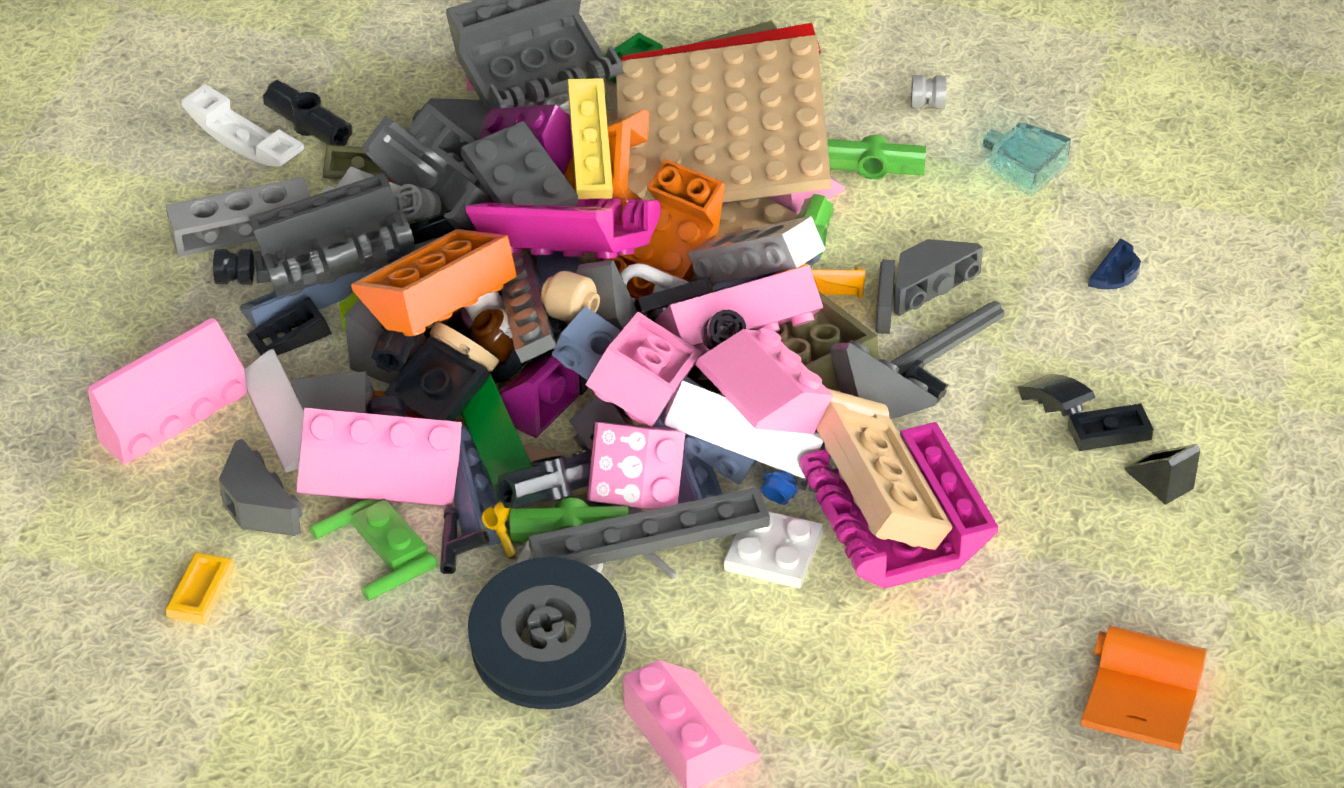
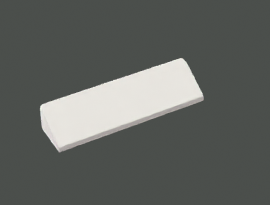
(276, 407)
(720, 423)

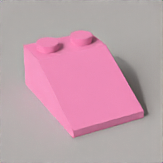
(642, 369)

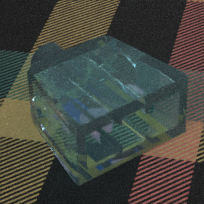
(1027, 155)

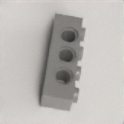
(224, 218)
(757, 250)

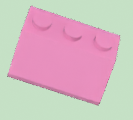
(766, 382)
(685, 723)

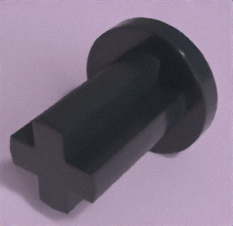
(935, 386)

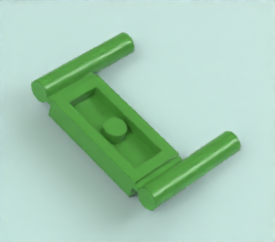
(390, 539)

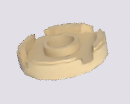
(463, 345)

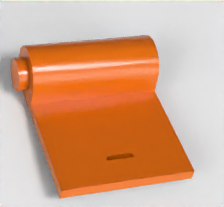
(1144, 687)

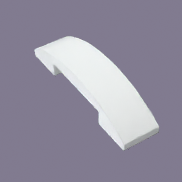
(237, 133)

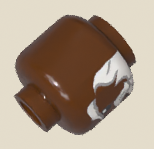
(493, 333)

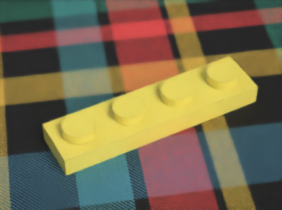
(590, 139)

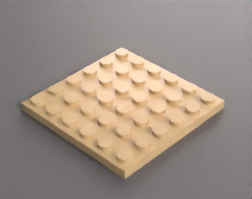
(733, 115)

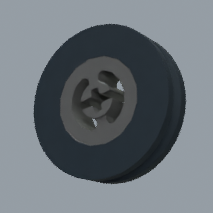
(540, 596)

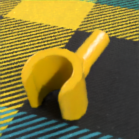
(496, 520)

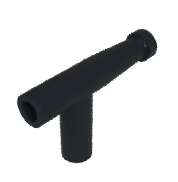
(452, 545)

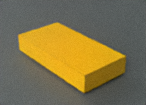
(199, 588)

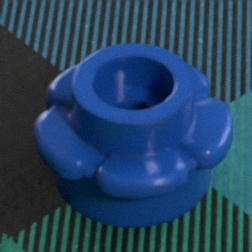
(779, 487)

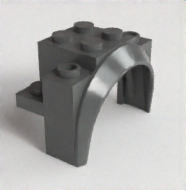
(430, 159)

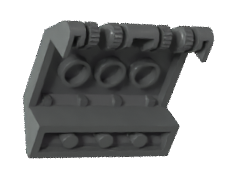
(526, 49)
(332, 235)

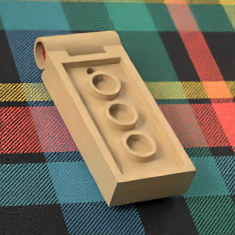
(881, 472)

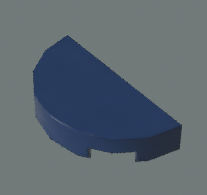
(1117, 268)

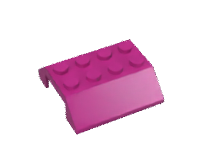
(575, 229)
(895, 562)

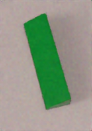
(494, 433)

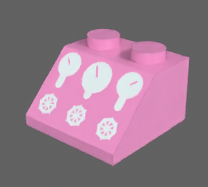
(635, 465)

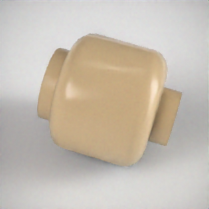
(568, 294)

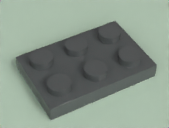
(518, 169)

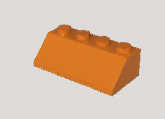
(437, 280)

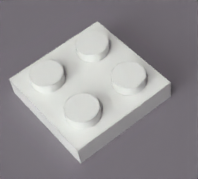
(777, 551)

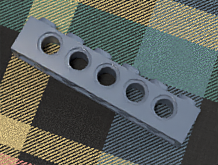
(581, 349)

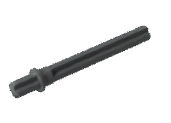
(951, 336)

